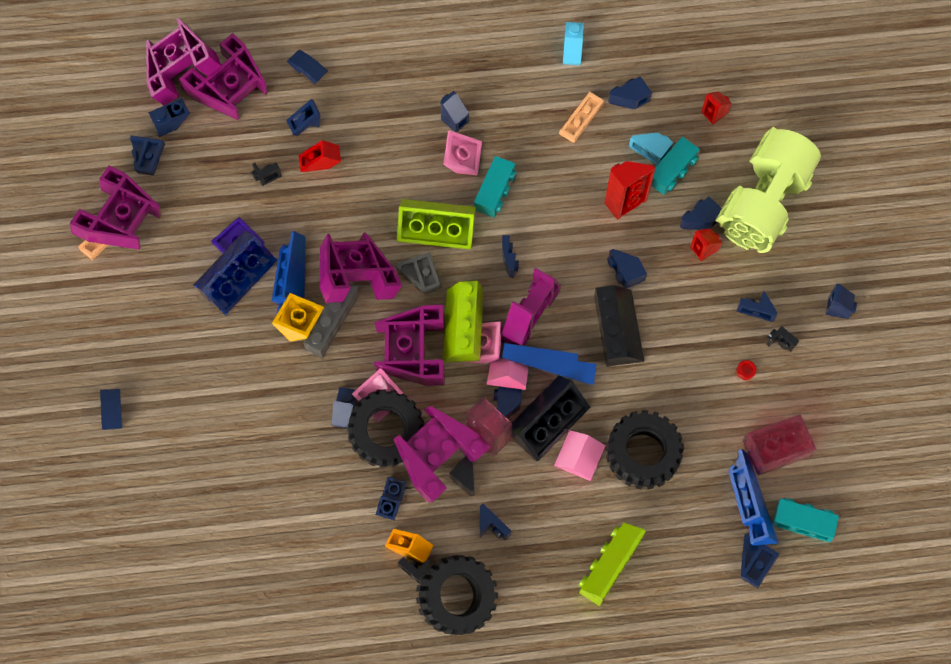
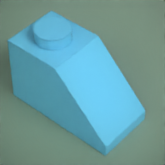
(573, 43)
(651, 146)

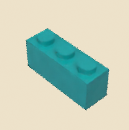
(674, 165)
(495, 187)
(805, 519)

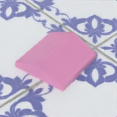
(462, 153)
(490, 342)
(507, 374)
(376, 382)
(580, 455)

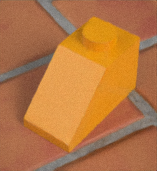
(409, 545)

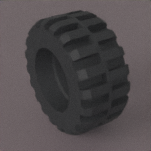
(359, 419)
(652, 426)
(482, 589)

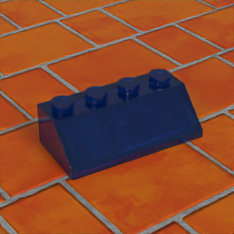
(235, 272)

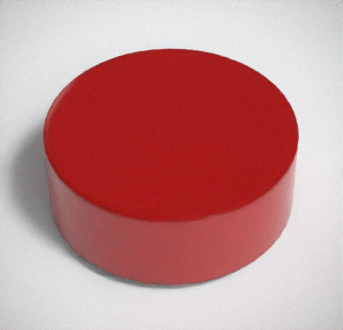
(746, 370)

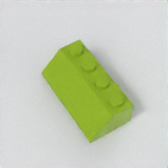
(436, 224)
(463, 322)
(612, 562)

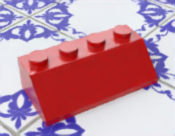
(628, 187)

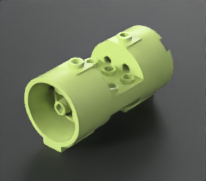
(784, 166)

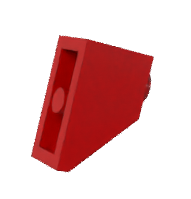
(716, 106)
(320, 157)
(705, 243)

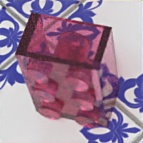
(489, 425)
(779, 444)

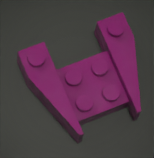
(174, 55)
(227, 84)
(119, 215)
(355, 262)
(525, 315)
(407, 345)
(433, 446)

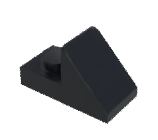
(410, 568)

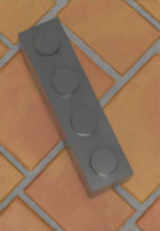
(330, 323)

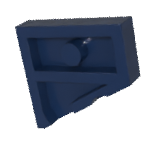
(146, 154)
(756, 562)

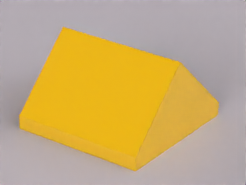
(297, 317)

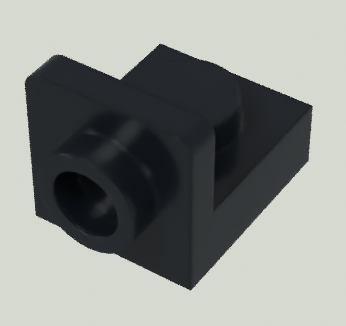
(267, 174)
(784, 338)

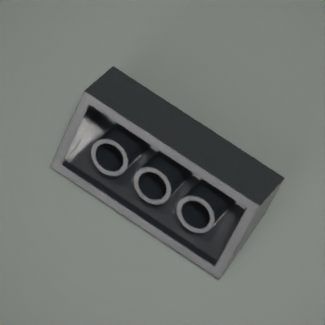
(618, 325)
(549, 417)

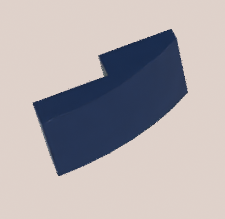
(307, 65)
(508, 257)
(111, 409)
(391, 498)

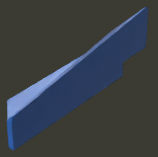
(290, 270)
(751, 501)

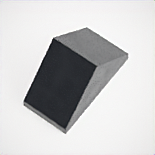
(463, 475)

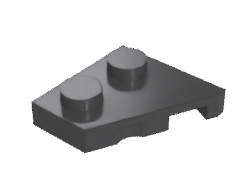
(421, 272)

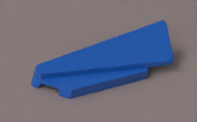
(551, 361)

